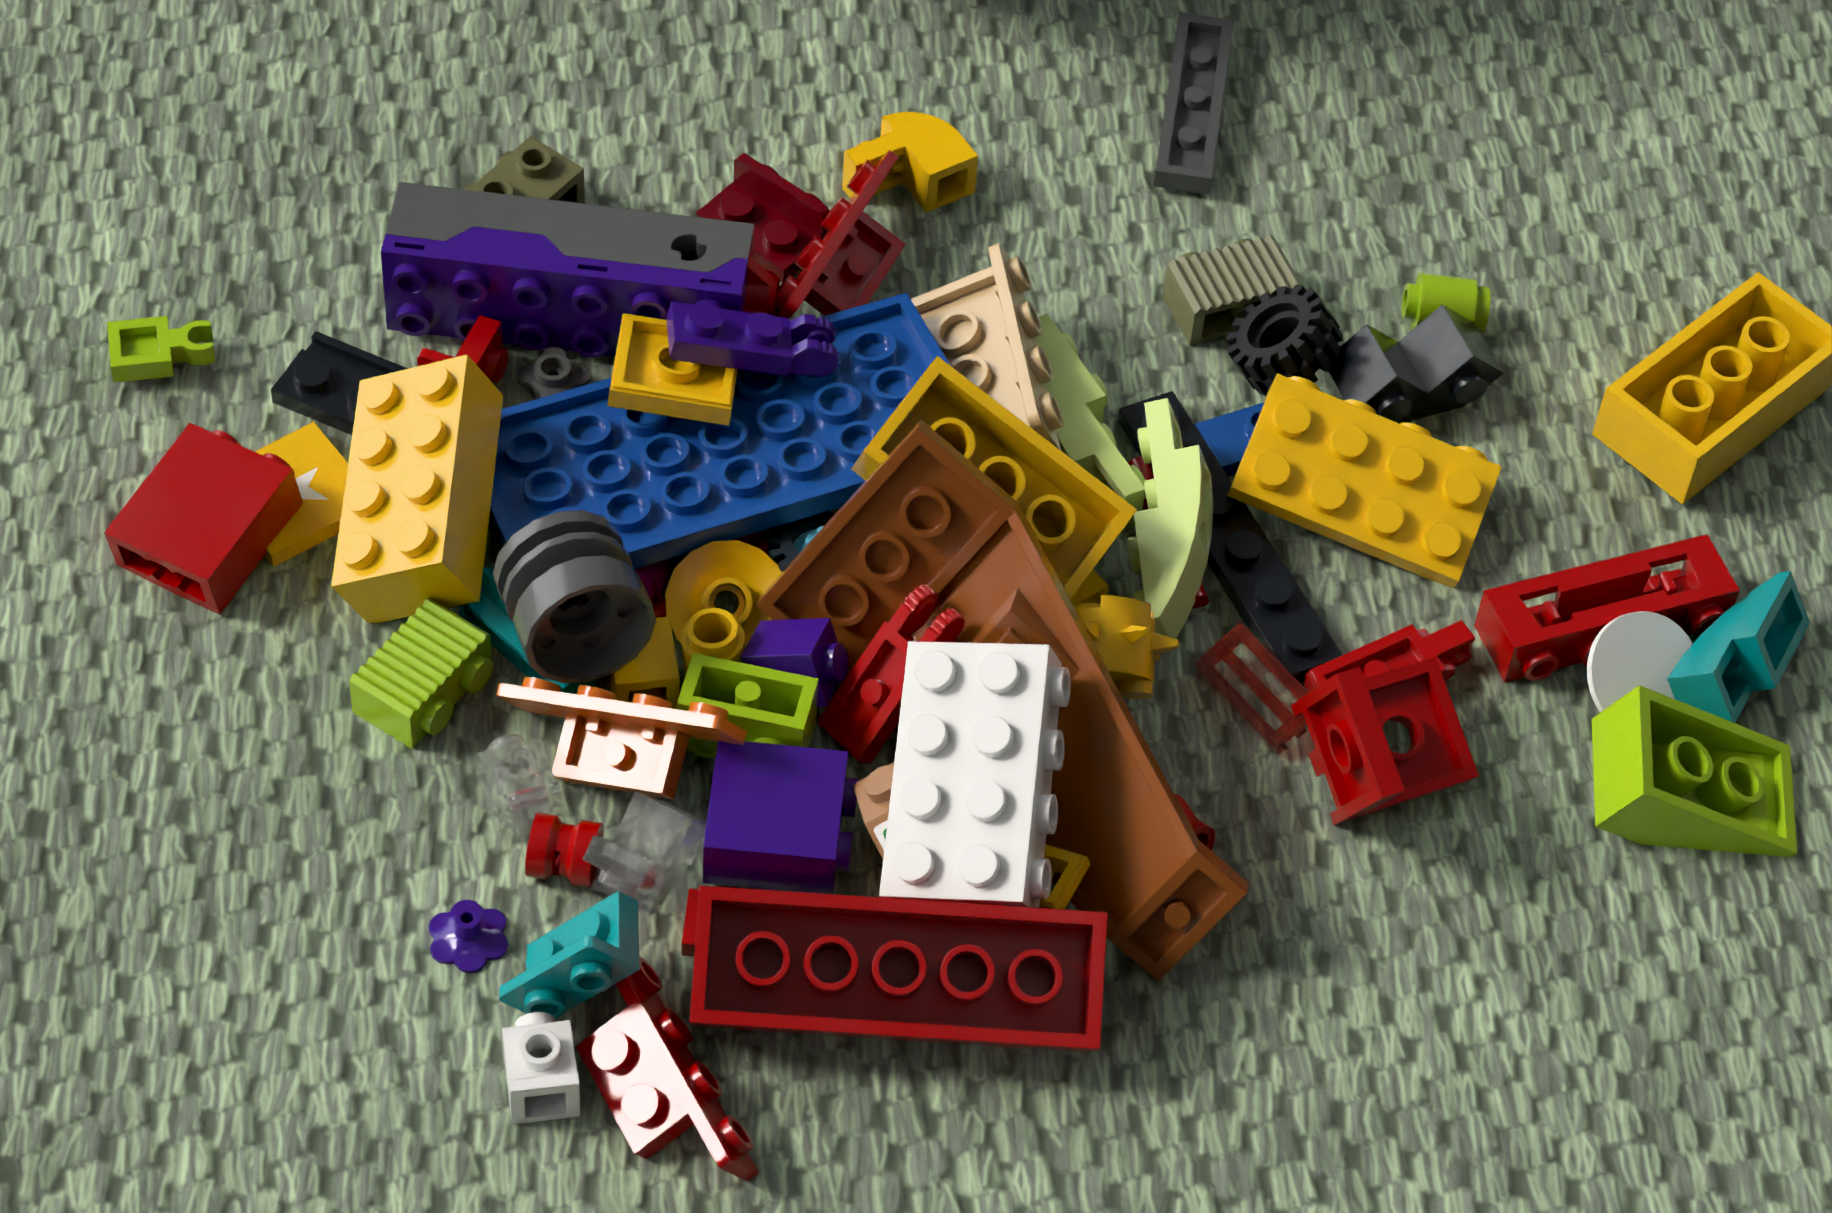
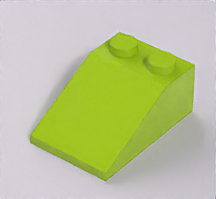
(1690, 779)

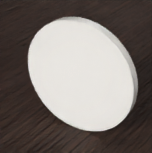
(1634, 652)

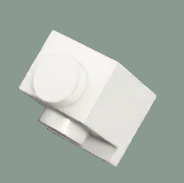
(541, 1069)

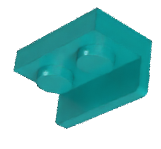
(578, 958)

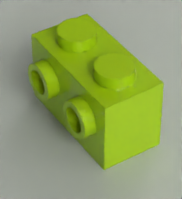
(760, 700)

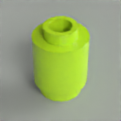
(1456, 293)

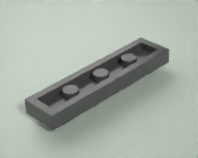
(1193, 103)

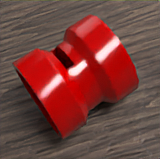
(559, 849)

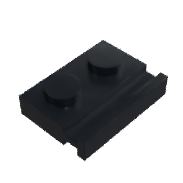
(326, 381)

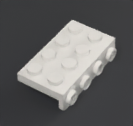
(975, 774)

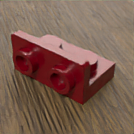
(781, 214)

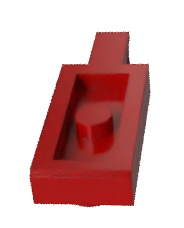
(1399, 649)

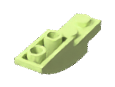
(1082, 405)
(1177, 527)

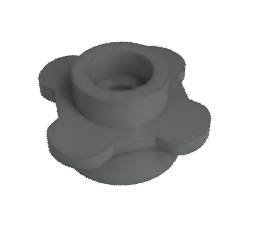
(552, 361)

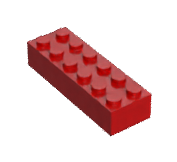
(898, 969)

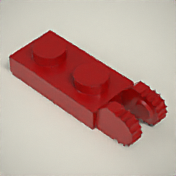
(871, 696)

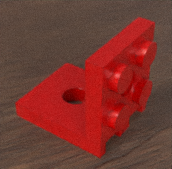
(1353, 752)

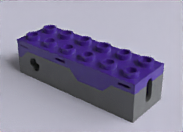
(556, 267)

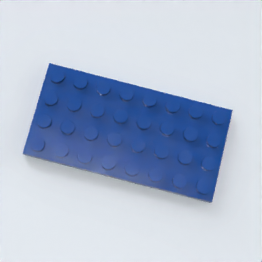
(699, 482)

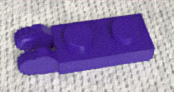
(751, 340)

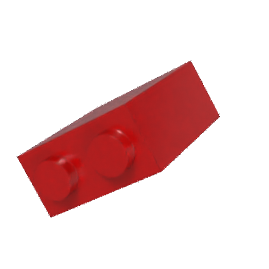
(204, 517)

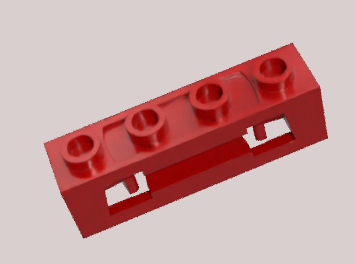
(1588, 597)

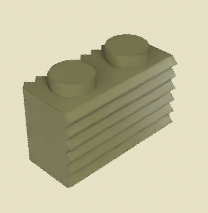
(1215, 287)

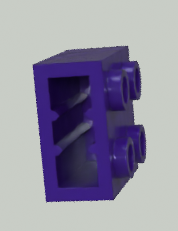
(778, 818)

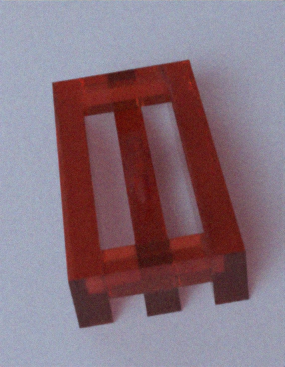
(1222, 651)

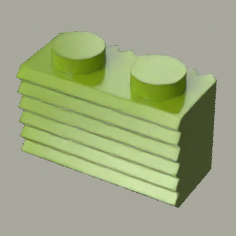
(421, 674)

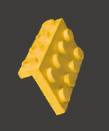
(1365, 480)

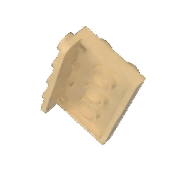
(990, 339)

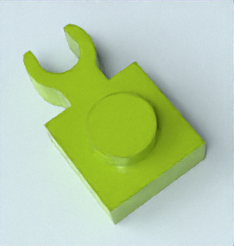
(149, 348)

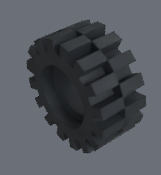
(1285, 337)

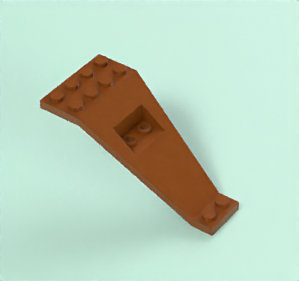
(951, 527)

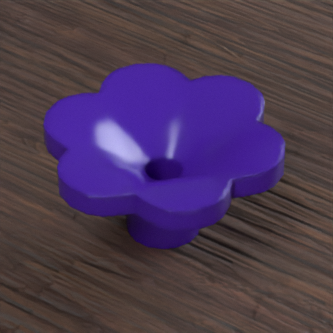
(468, 936)

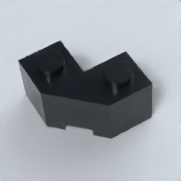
(1423, 374)

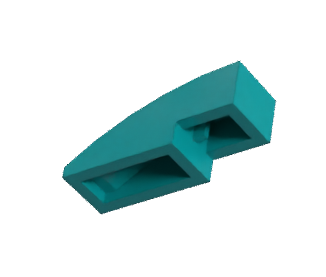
(1742, 650)

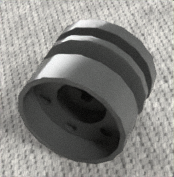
(574, 596)

